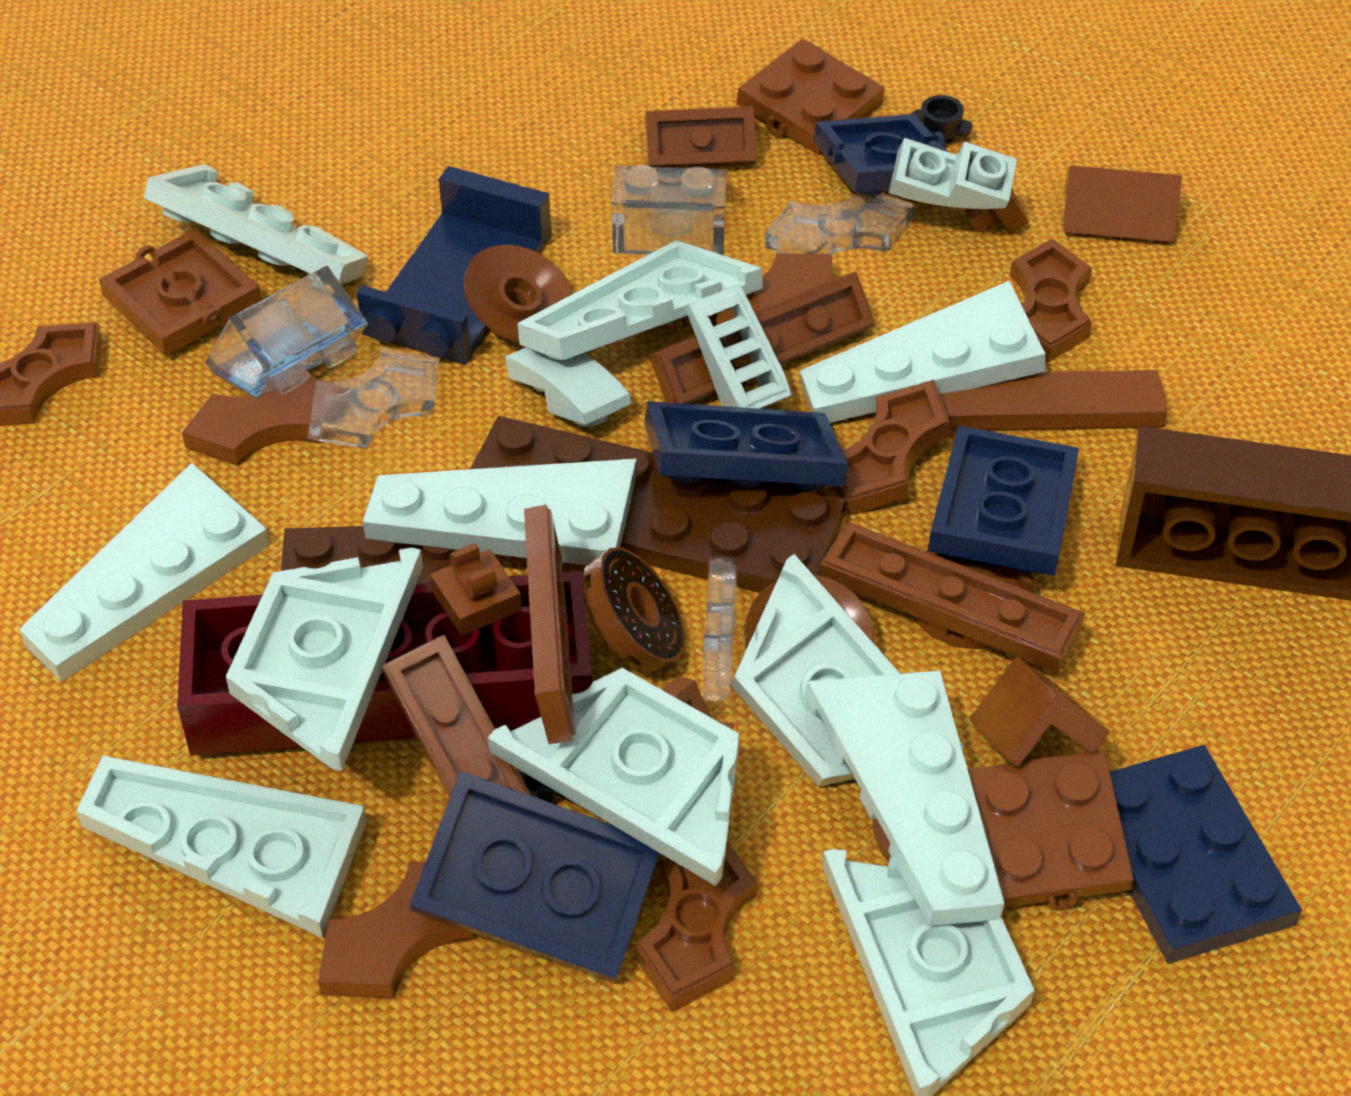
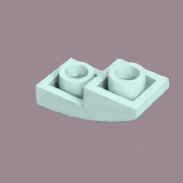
(966, 180)
(572, 387)

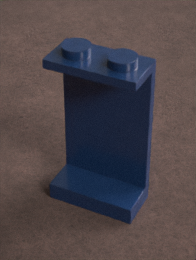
(427, 299)

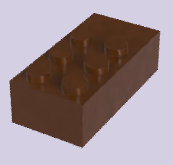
(1238, 513)

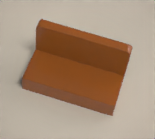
(700, 136)
(1121, 203)
(1025, 706)

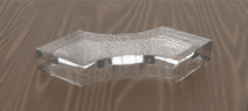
(854, 223)
(391, 389)
(720, 628)

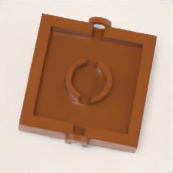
(806, 89)
(180, 291)
(1053, 829)

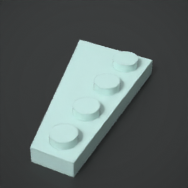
(235, 219)
(635, 300)
(958, 347)
(489, 505)
(151, 566)
(916, 783)
(238, 837)

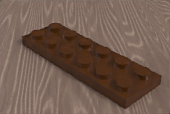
(688, 523)

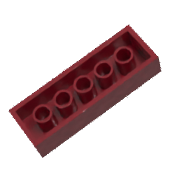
(493, 658)

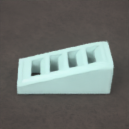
(755, 343)

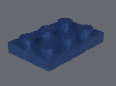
(744, 445)
(1004, 501)
(1196, 857)
(535, 877)

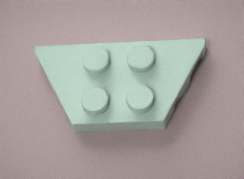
(799, 641)
(322, 648)
(639, 766)
(936, 986)

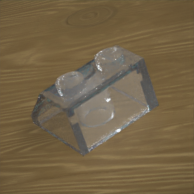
(668, 205)
(288, 335)

